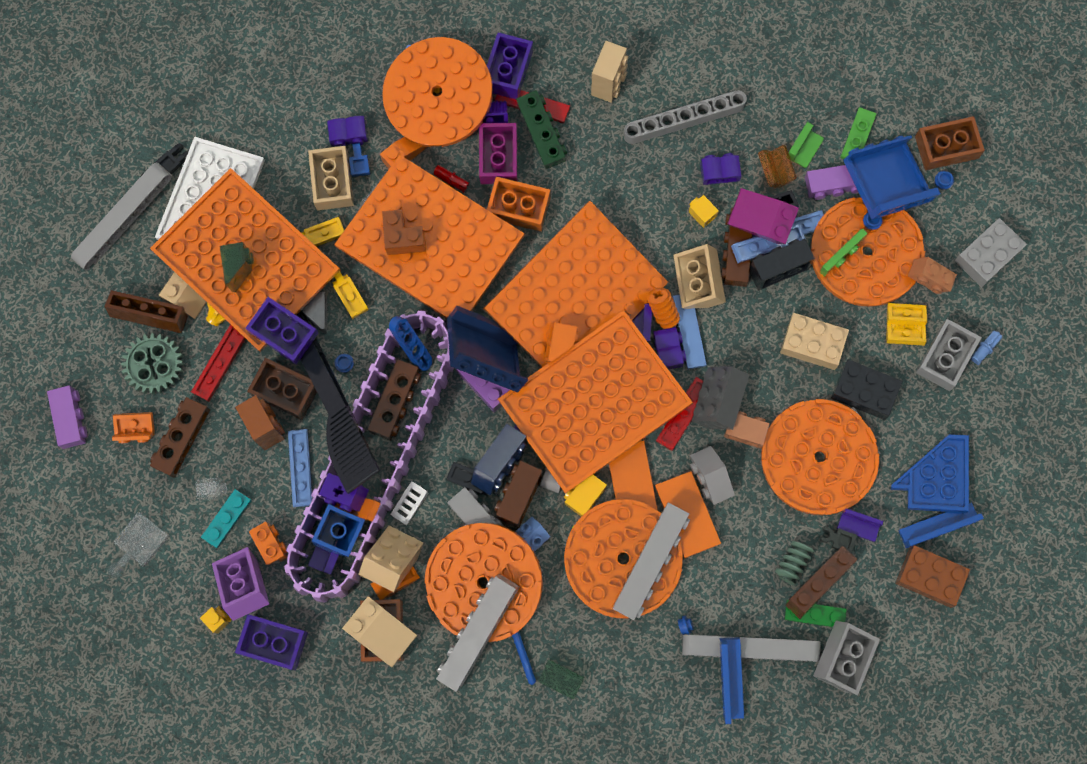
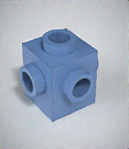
(533, 533)

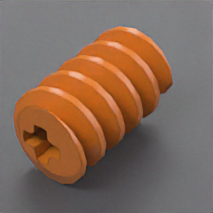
(663, 307)

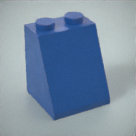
(336, 523)

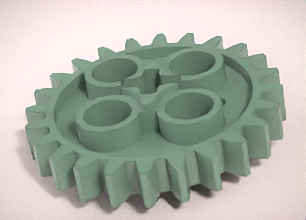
(169, 357)

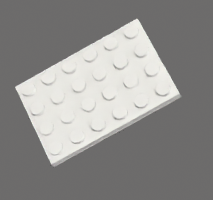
(201, 170)

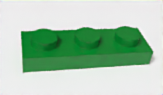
(818, 615)

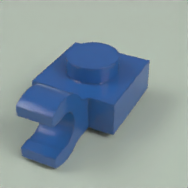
(359, 163)

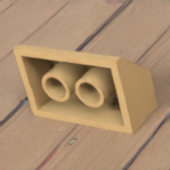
(699, 277)
(181, 294)

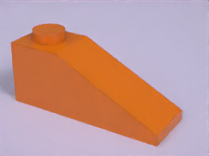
(401, 147)

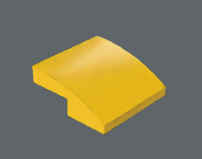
(906, 324)

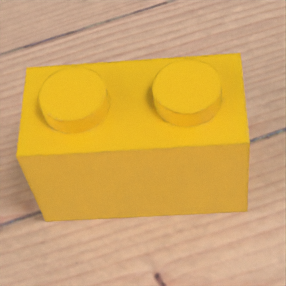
(585, 495)

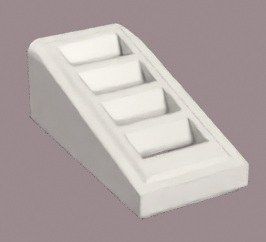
(412, 486)

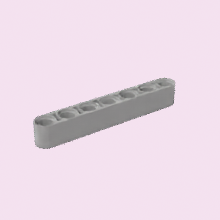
(691, 111)
(121, 216)
(754, 648)

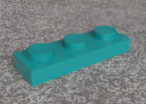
(226, 518)

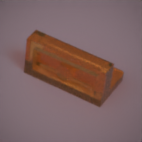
(777, 166)

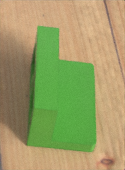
(805, 146)

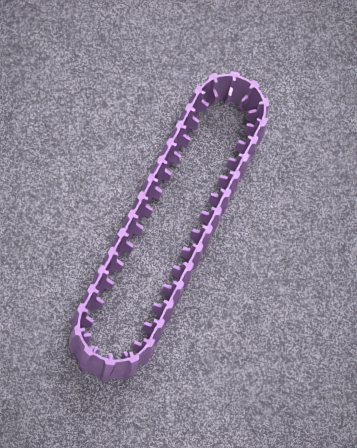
(419, 320)

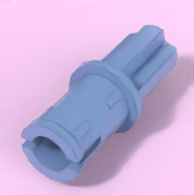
(986, 347)

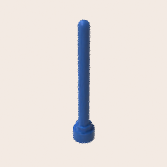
(524, 658)

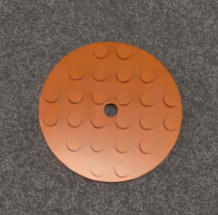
(442, 118)
(862, 277)
(820, 486)
(594, 551)
(482, 552)

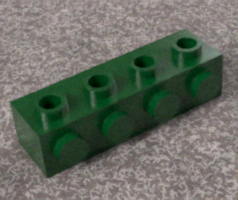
(541, 130)

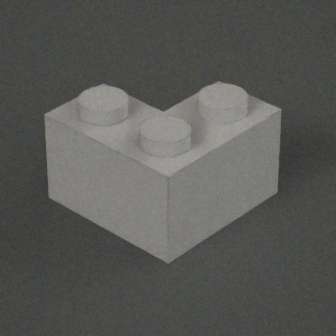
(712, 474)

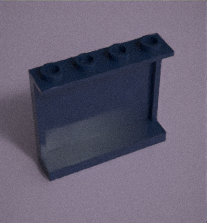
(483, 349)

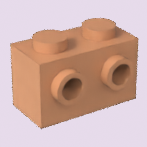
(932, 275)
(748, 430)

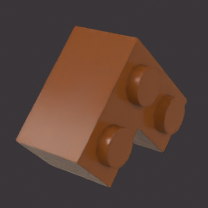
(401, 239)

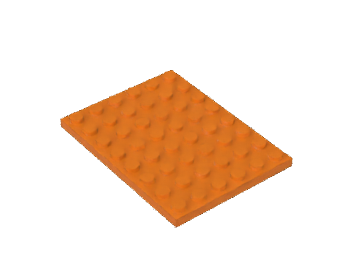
(462, 239)
(284, 265)
(576, 281)
(595, 401)

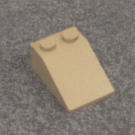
(379, 631)

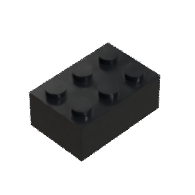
(781, 264)
(866, 389)

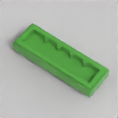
(859, 131)
(849, 248)

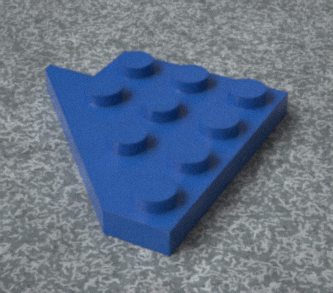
(939, 478)

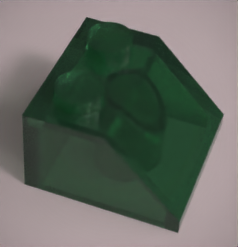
(236, 264)

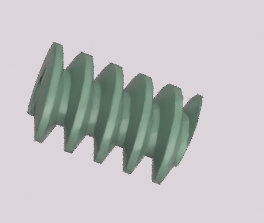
(793, 562)

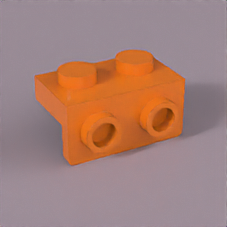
(133, 427)
(268, 544)

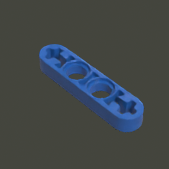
(408, 346)

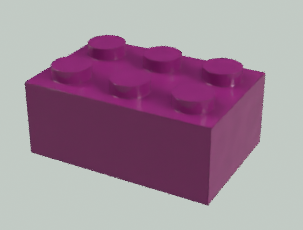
(497, 152)

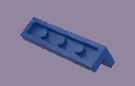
(938, 526)
(731, 679)

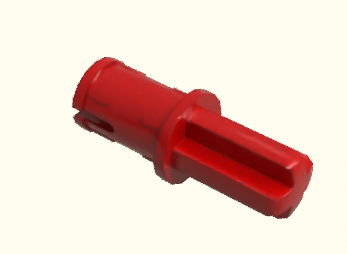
(451, 178)

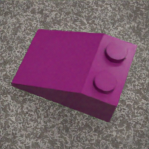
(763, 216)

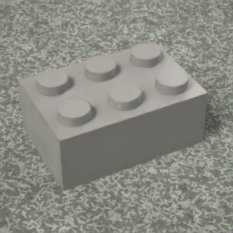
(990, 252)
(948, 355)
(846, 657)

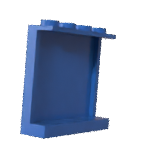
(888, 177)

